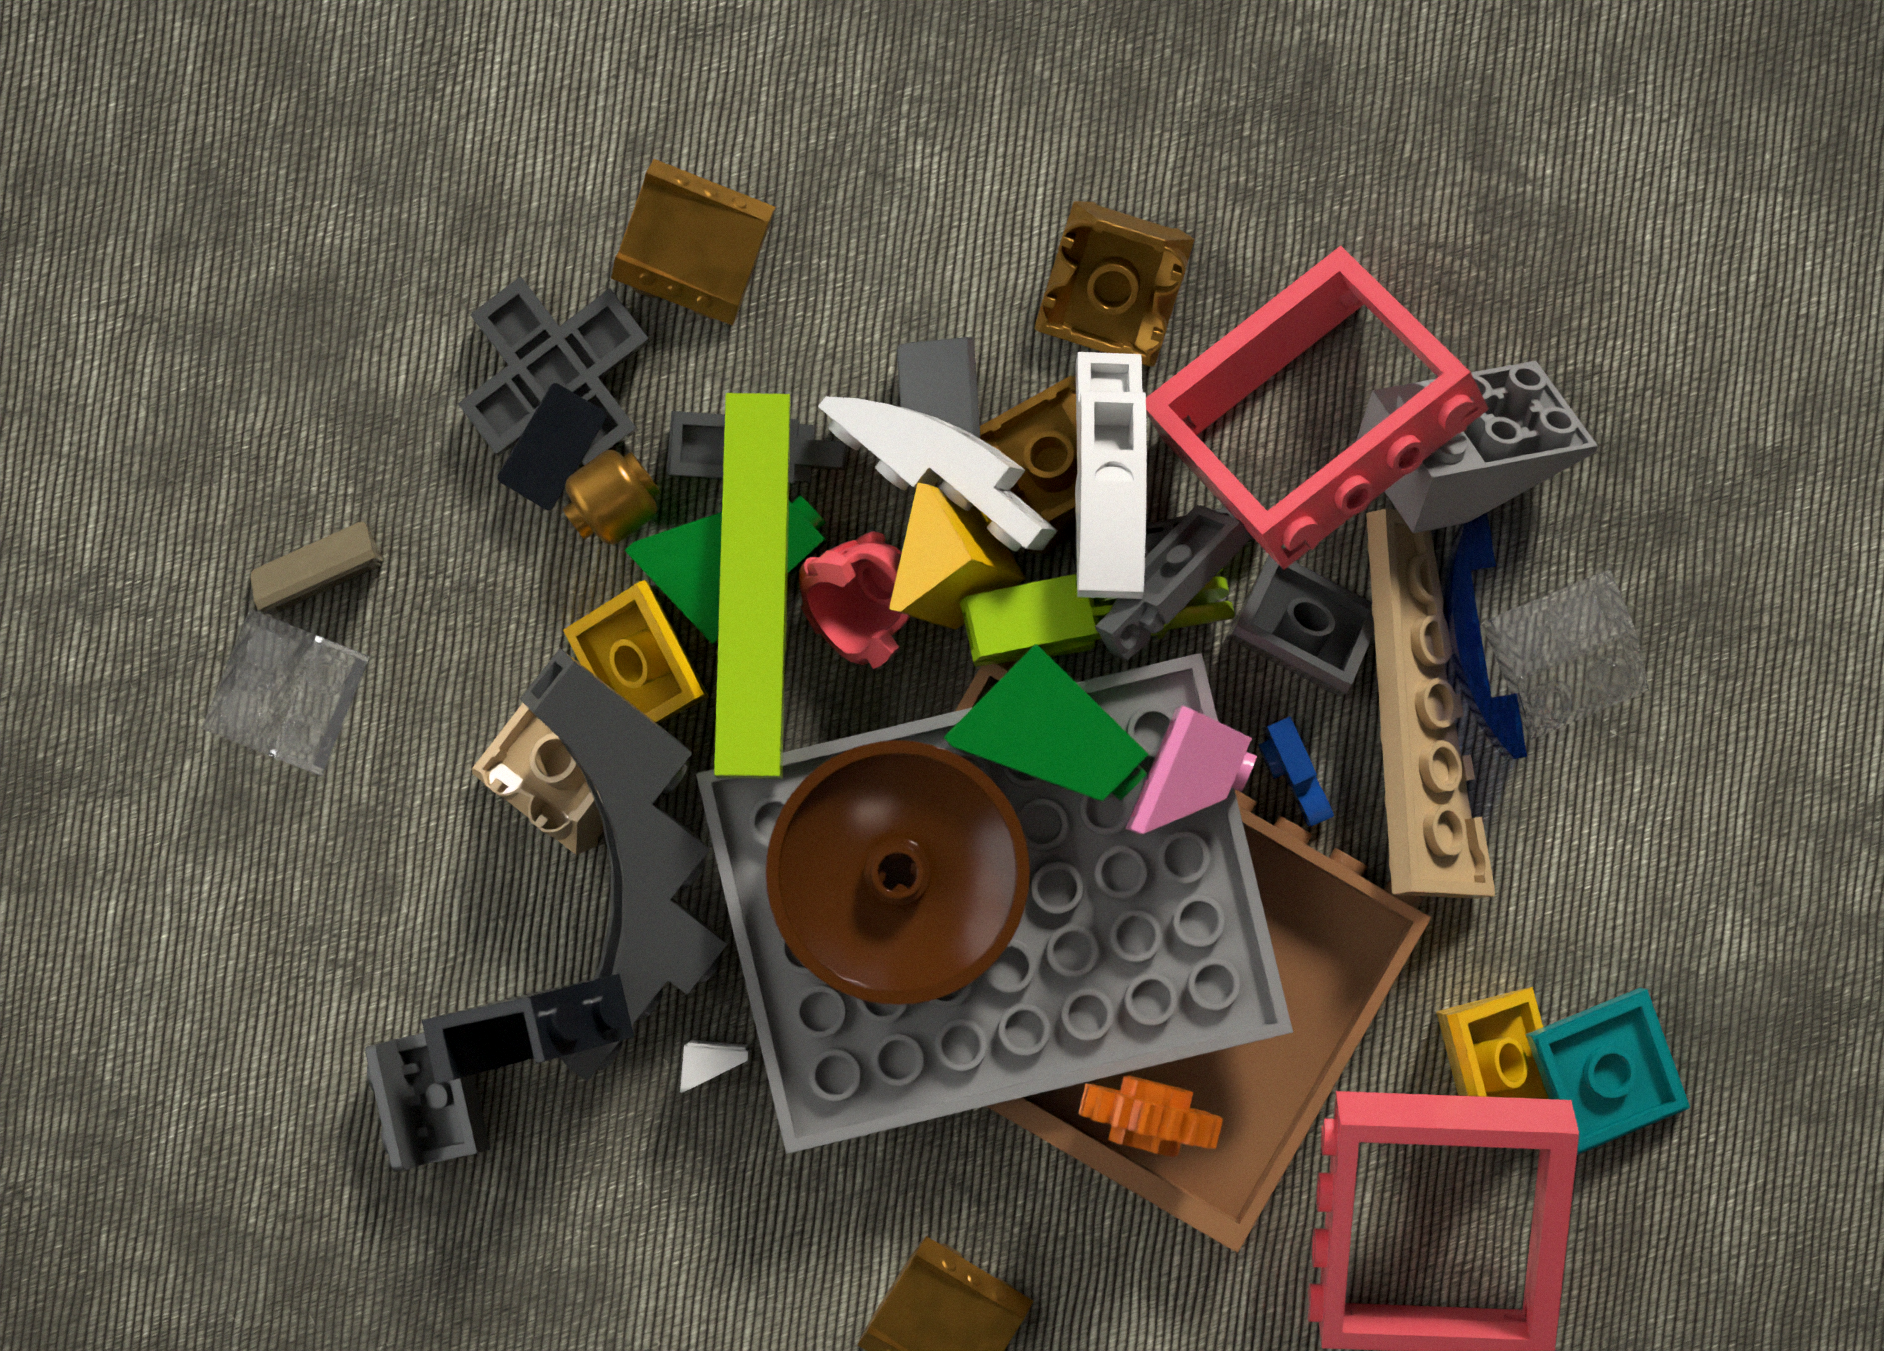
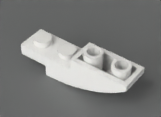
(925, 448)
(1110, 475)

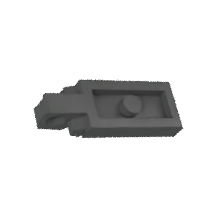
(698, 448)
(1172, 577)

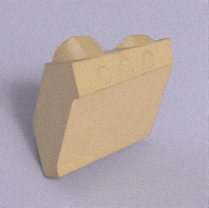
(542, 781)

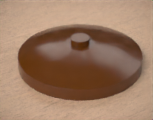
(897, 872)

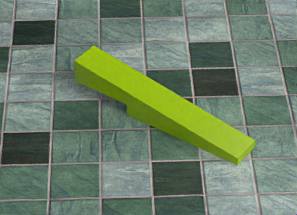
(753, 587)

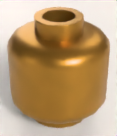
(610, 497)

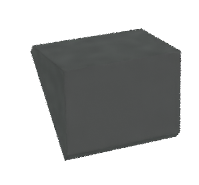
(1305, 625)

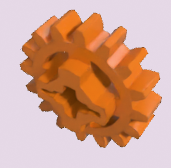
(1150, 1116)

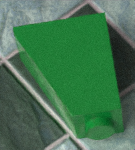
(688, 561)
(1050, 731)

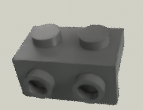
(417, 1116)

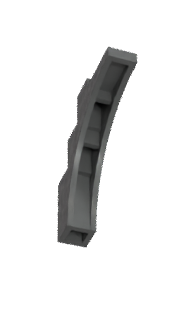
(650, 853)

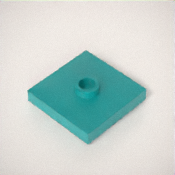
(1610, 1067)

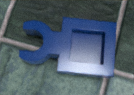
(1287, 756)

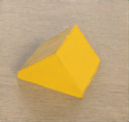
(948, 558)
(638, 653)
(1490, 1046)

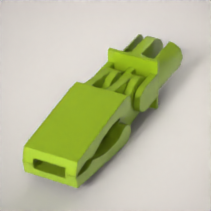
(1048, 613)

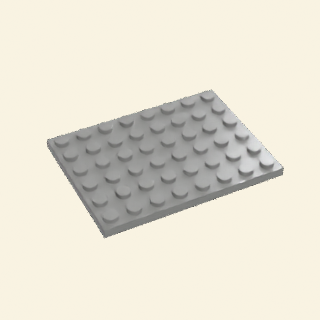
(1117, 966)

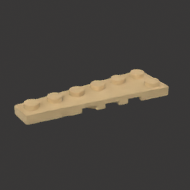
(1431, 830)

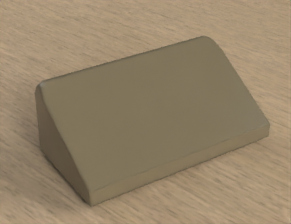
(315, 568)

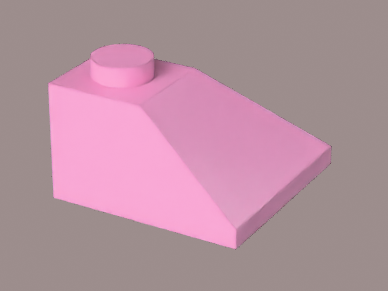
(1191, 770)

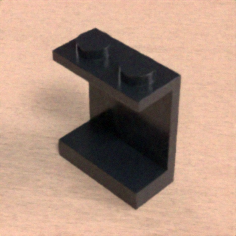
(528, 1027)

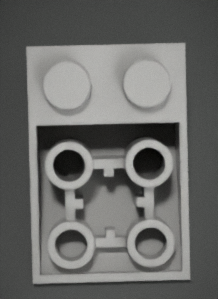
(1500, 455)

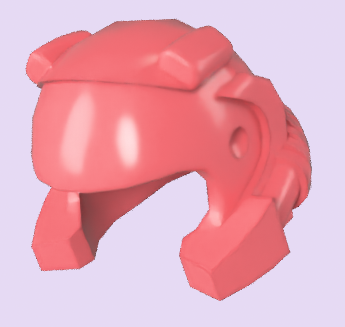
(850, 596)

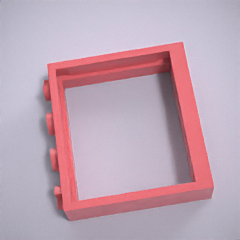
(1269, 343)
(1444, 1122)

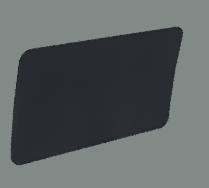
(551, 446)

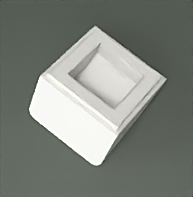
(709, 1059)

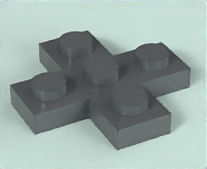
(546, 354)

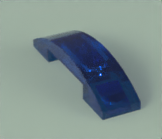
(1499, 715)

